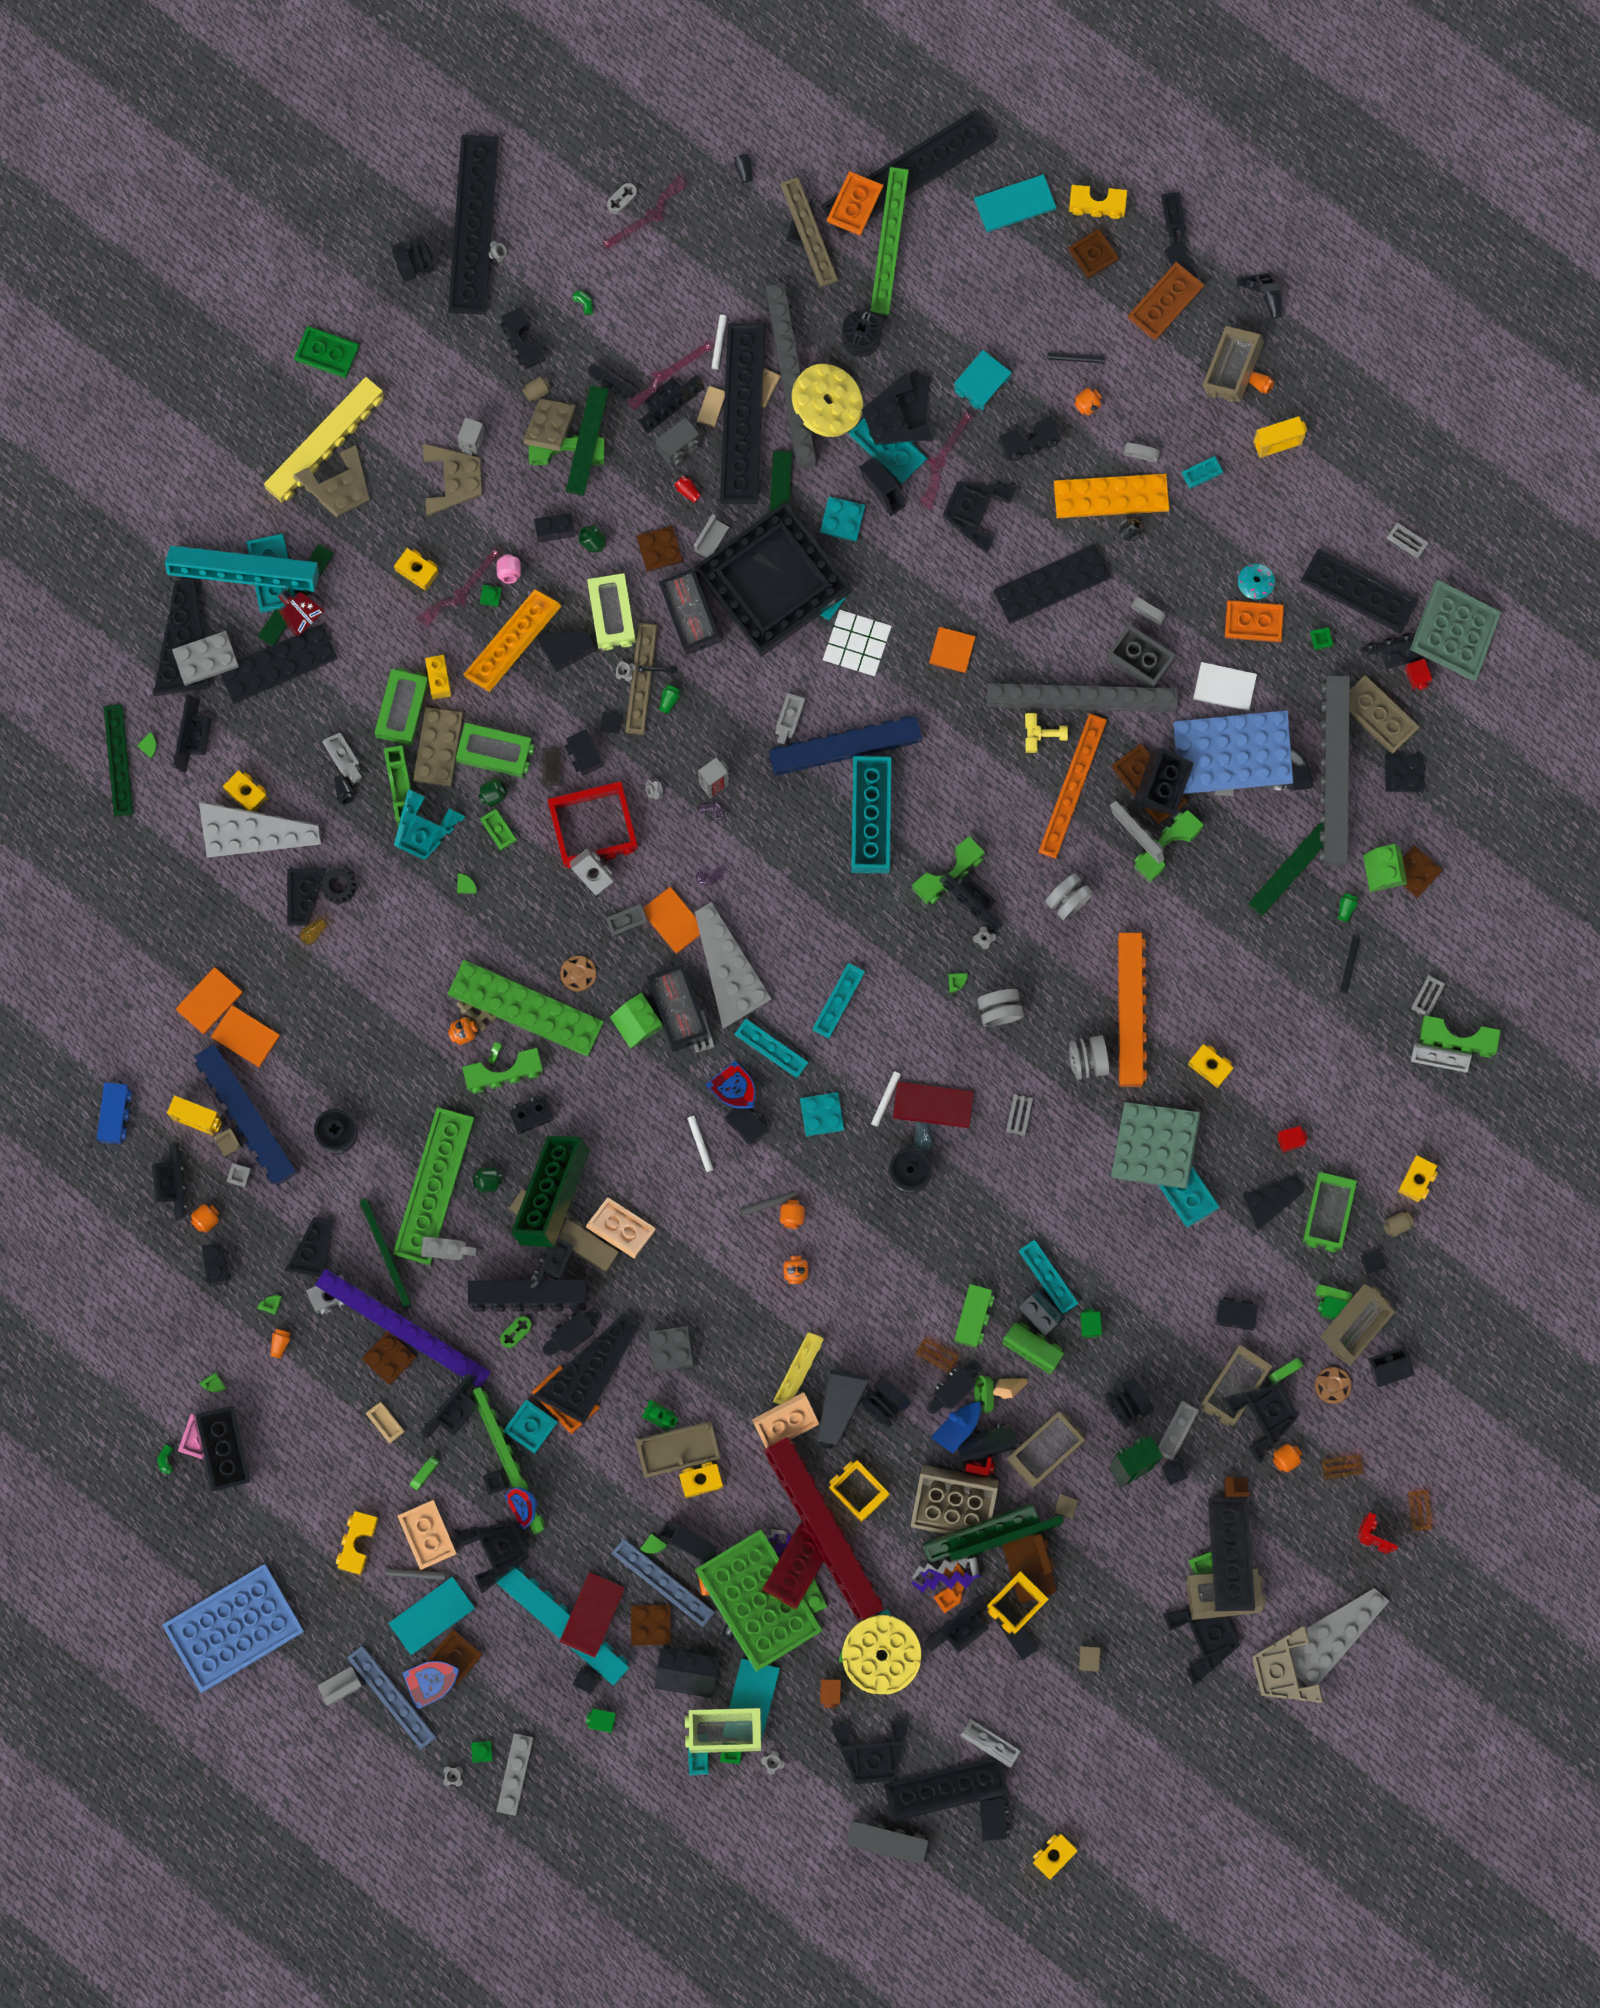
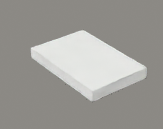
(1224, 686)

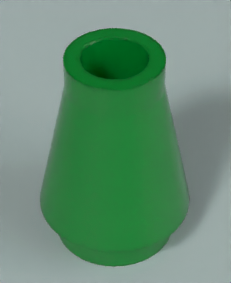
(669, 698)
(1347, 906)

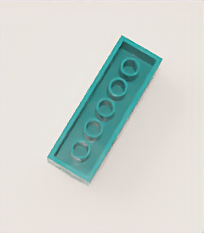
(871, 814)

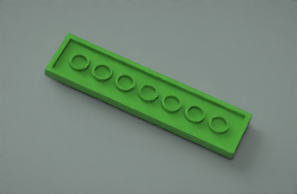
(525, 1008)
(433, 1183)

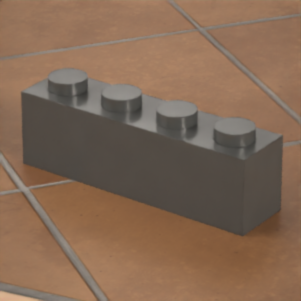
(887, 1842)

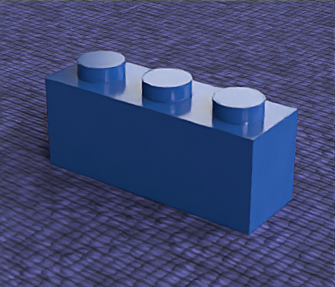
(114, 1113)

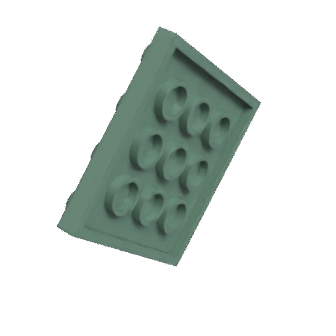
(1455, 630)
(1155, 1145)

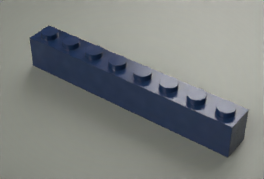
(844, 746)
(245, 1114)

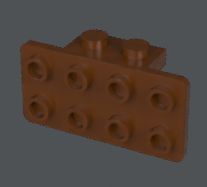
(1032, 1560)

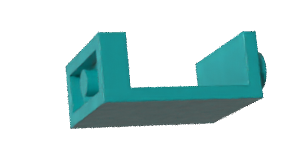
(981, 380)

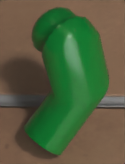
(581, 296)
(162, 1459)

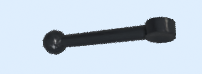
(671, 670)

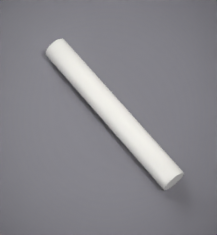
(719, 342)
(885, 1099)
(700, 1144)

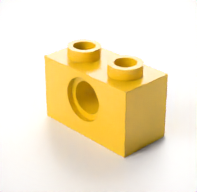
(422, 578)
(438, 677)
(238, 783)
(1214, 1076)
(1426, 1171)
(712, 1483)
(1065, 1850)

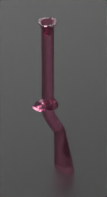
(675, 187)
(636, 401)
(929, 496)
(428, 616)

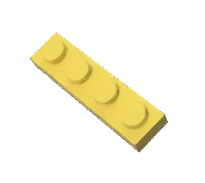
(799, 1368)

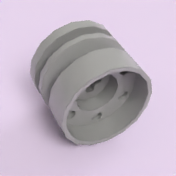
(1089, 1057)

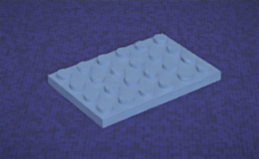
(1236, 751)
(233, 1628)

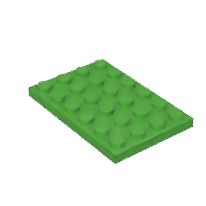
(757, 1619)

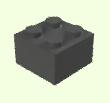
(678, 442)
(671, 1349)

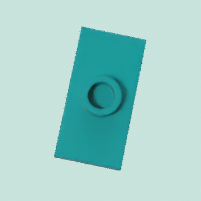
(1202, 472)
(698, 1763)

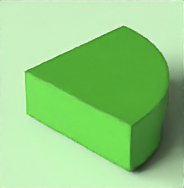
(148, 745)
(465, 885)
(956, 981)
(496, 1050)
(270, 1304)
(213, 1384)
(653, 1545)

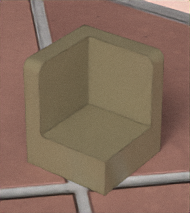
(227, 1142)
(1089, 1658)

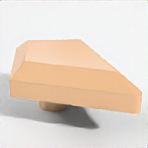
(1009, 1387)

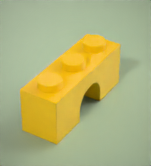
(1112, 206)
(350, 1559)

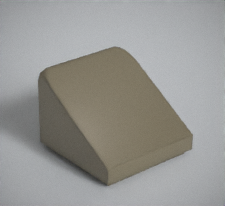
(1065, 1506)

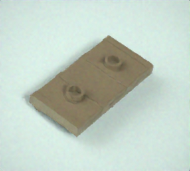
(677, 1449)

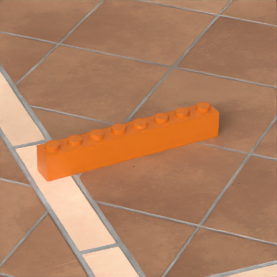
(1131, 1009)

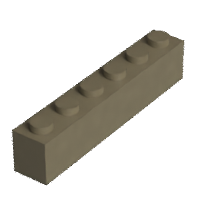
(584, 1244)

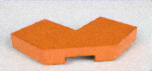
(950, 1598)

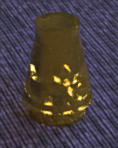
(312, 932)

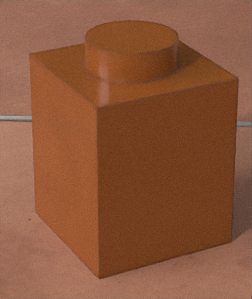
(830, 1693)

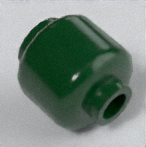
(592, 539)
(492, 792)
(487, 1179)

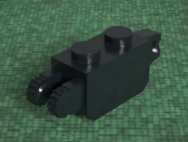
(573, 1332)
(958, 1385)

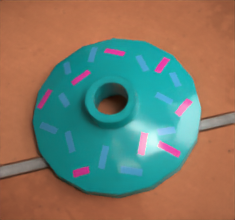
(1254, 589)

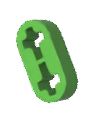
(1322, 1291)
(512, 1329)
(1286, 1370)
(984, 1393)
(424, 1473)

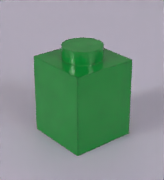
(1330, 1307)
(1090, 1324)
(601, 1720)

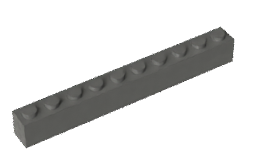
(789, 372)
(1081, 697)
(1335, 771)

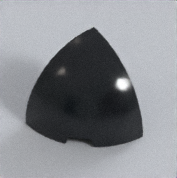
(1301, 773)

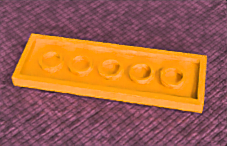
(1111, 496)
(512, 640)

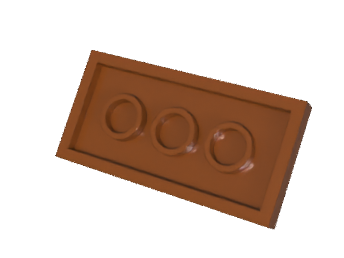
(1165, 301)

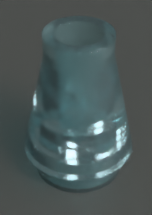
(922, 1137)

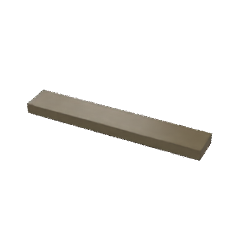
(809, 232)
(641, 681)

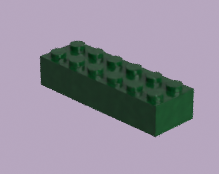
(550, 1191)
(1135, 1461)

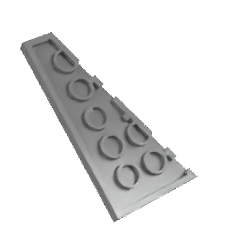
(245, 831)
(731, 975)
(1334, 1636)

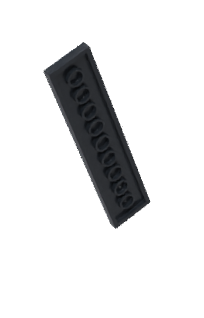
(931, 158)
(473, 224)
(742, 413)

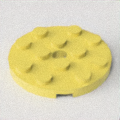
(839, 387)
(886, 1634)

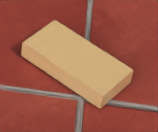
(769, 384)
(711, 406)
(385, 1422)

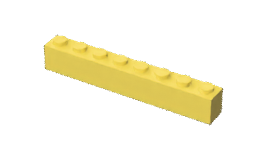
(325, 438)

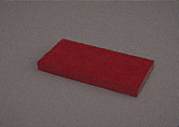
(933, 1105)
(794, 1569)
(591, 1614)

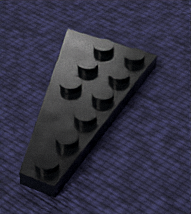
(181, 629)
(583, 1379)

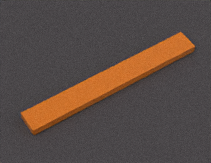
(1072, 786)

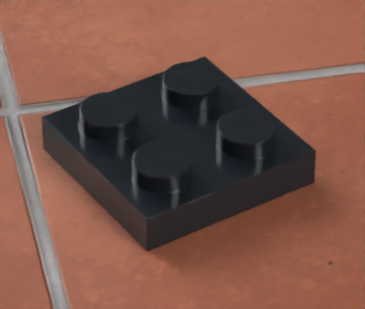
(1404, 773)

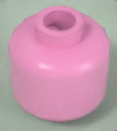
(508, 568)

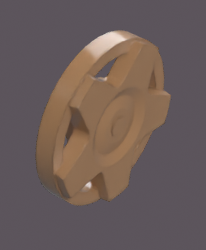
(578, 973)
(1333, 1385)

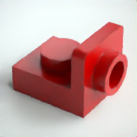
(976, 1468)

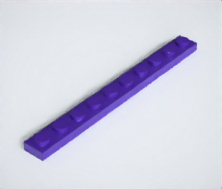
(401, 1327)

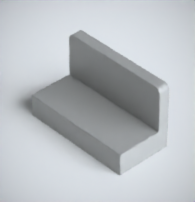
(710, 537)
(339, 1686)

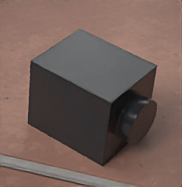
(1173, 1473)
(586, 1680)

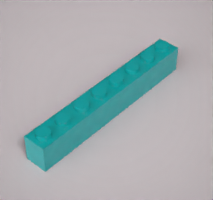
(242, 568)
(555, 1618)

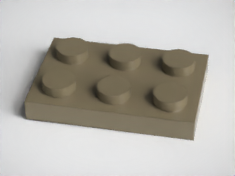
(549, 424)

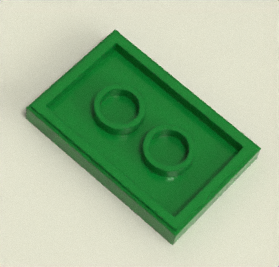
(326, 352)

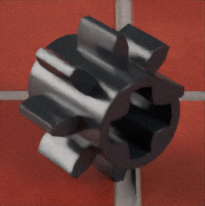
(1130, 529)

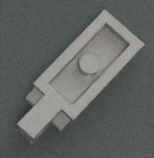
(789, 718)
(343, 757)
(445, 1249)

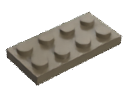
(1380, 715)
(438, 747)

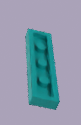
(838, 1000)
(771, 1048)
(1048, 1277)

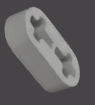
(618, 195)
(1141, 452)
(1148, 611)

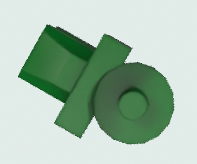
(659, 1415)

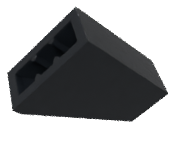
(883, 486)
(566, 647)
(687, 1542)

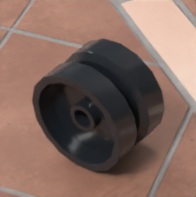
(346, 1134)
(910, 1182)

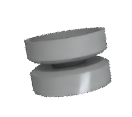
(1069, 897)
(1000, 1007)

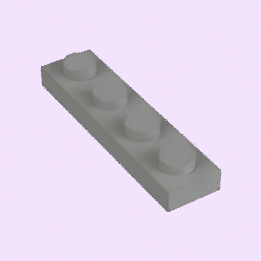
(1134, 828)
(515, 1774)

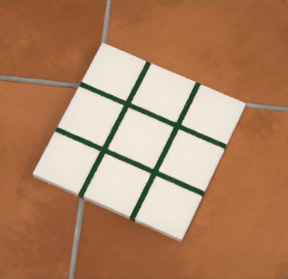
(857, 643)

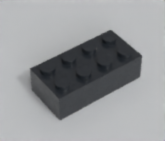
(221, 1448)

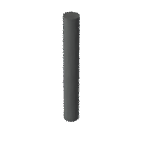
(768, 1203)
(415, 1574)

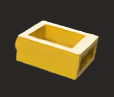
(1280, 436)
(194, 1116)
(868, 1509)
(1031, 1589)

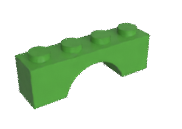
(542, 456)
(398, 778)
(1184, 828)
(967, 855)
(1435, 1032)
(526, 1065)

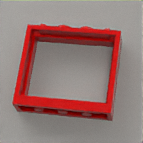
(588, 795)

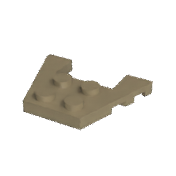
(461, 478)
(342, 491)
(1277, 1670)

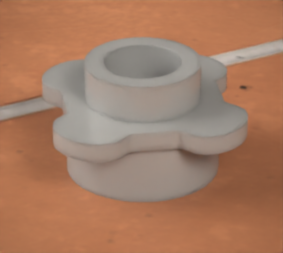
(497, 251)
(624, 666)
(654, 789)
(984, 933)
(773, 1757)
(453, 1781)

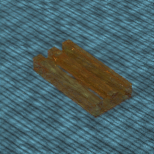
(937, 1364)
(1341, 1459)
(1412, 1511)

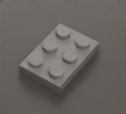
(205, 658)

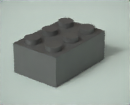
(1140, 657)

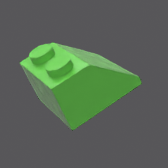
(1384, 868)
(636, 1020)

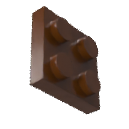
(1093, 254)
(659, 549)
(1419, 871)
(388, 1358)
(650, 1625)
(458, 1653)

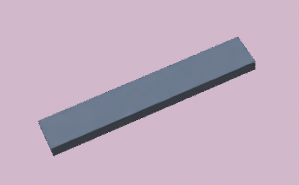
(663, 1582)
(391, 1697)

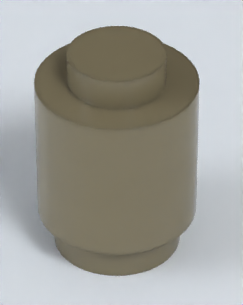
(536, 389)
(1398, 1224)

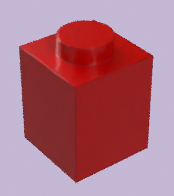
(1418, 674)
(1292, 1139)

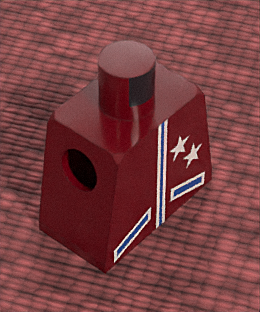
(298, 611)

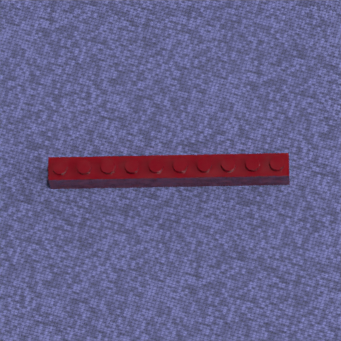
(823, 1529)

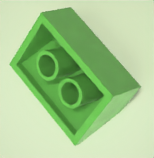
(1033, 1347)

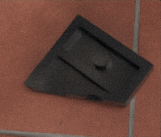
(1262, 283)

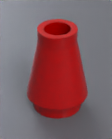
(687, 488)

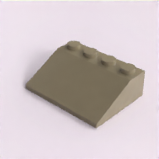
(952, 1500)

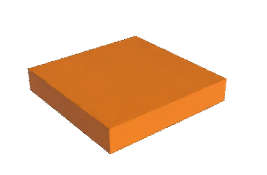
(952, 650)

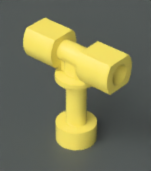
(1035, 733)

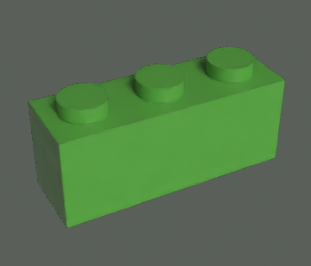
(974, 1316)

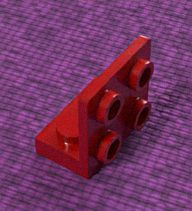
(1368, 1526)

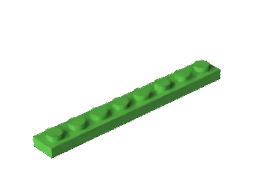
(889, 241)
(503, 1450)

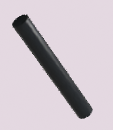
(1075, 357)
(1349, 965)

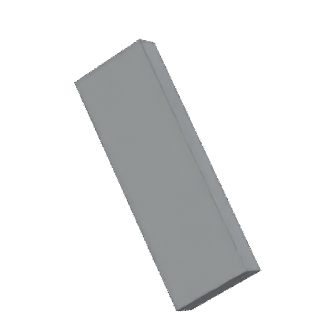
(1441, 1057)
(1177, 1430)
(990, 1743)

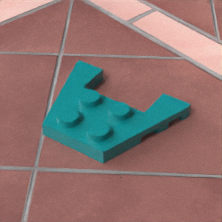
(418, 834)

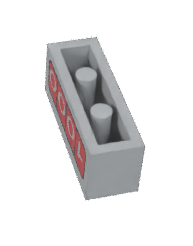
(713, 777)

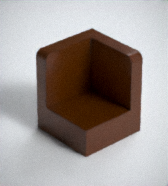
(1236, 1487)

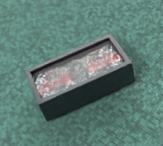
(690, 611)
(677, 1008)

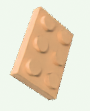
(621, 1227)
(786, 1420)
(427, 1535)

